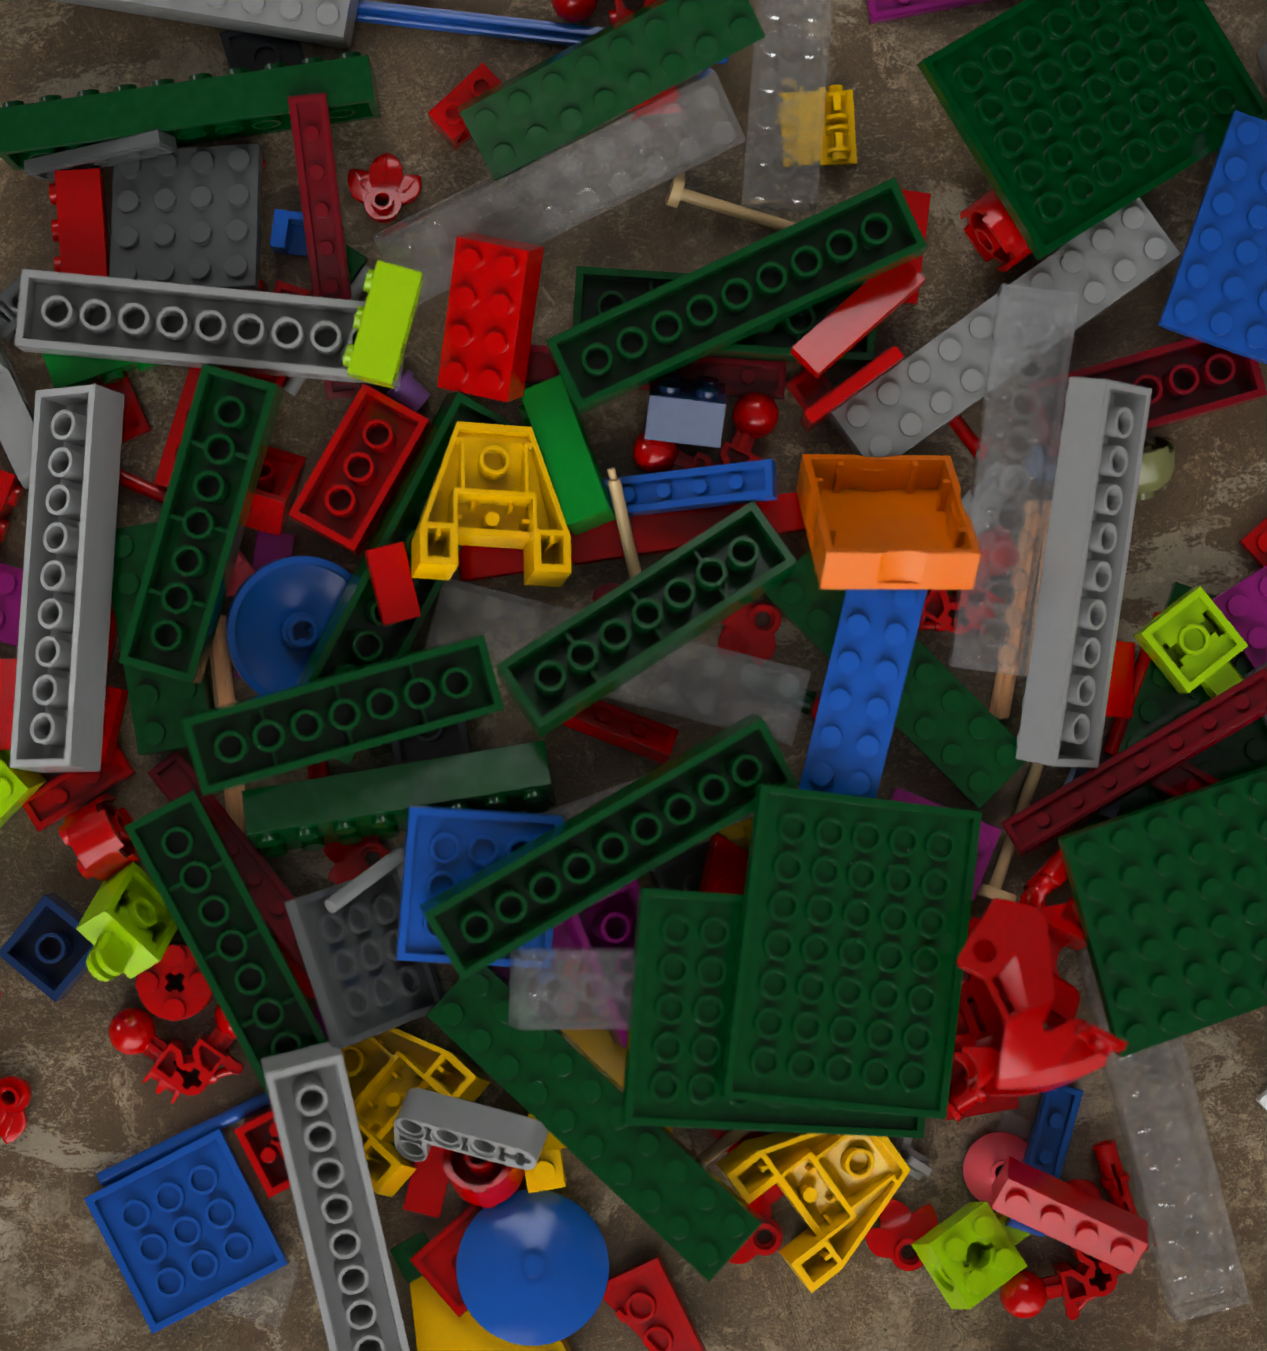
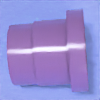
(410, 393)

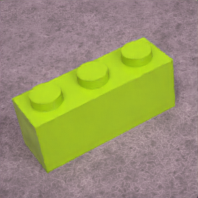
(383, 324)

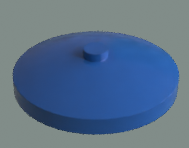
(281, 618)
(532, 1268)

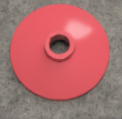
(985, 1156)

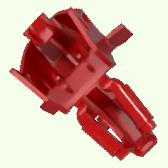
(1019, 990)

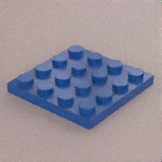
(446, 849)
(186, 1230)

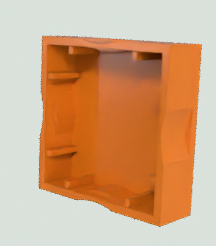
(887, 522)

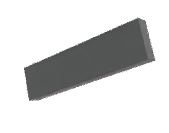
(102, 154)

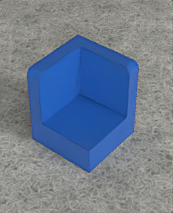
(288, 233)

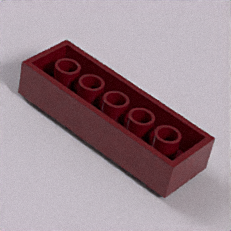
(1185, 380)

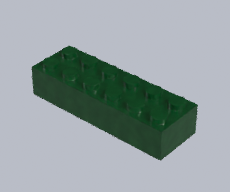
(154, 698)

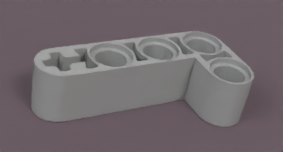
(15, 421)
(467, 1128)

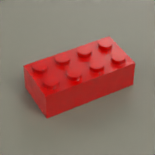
(490, 316)
(360, 470)

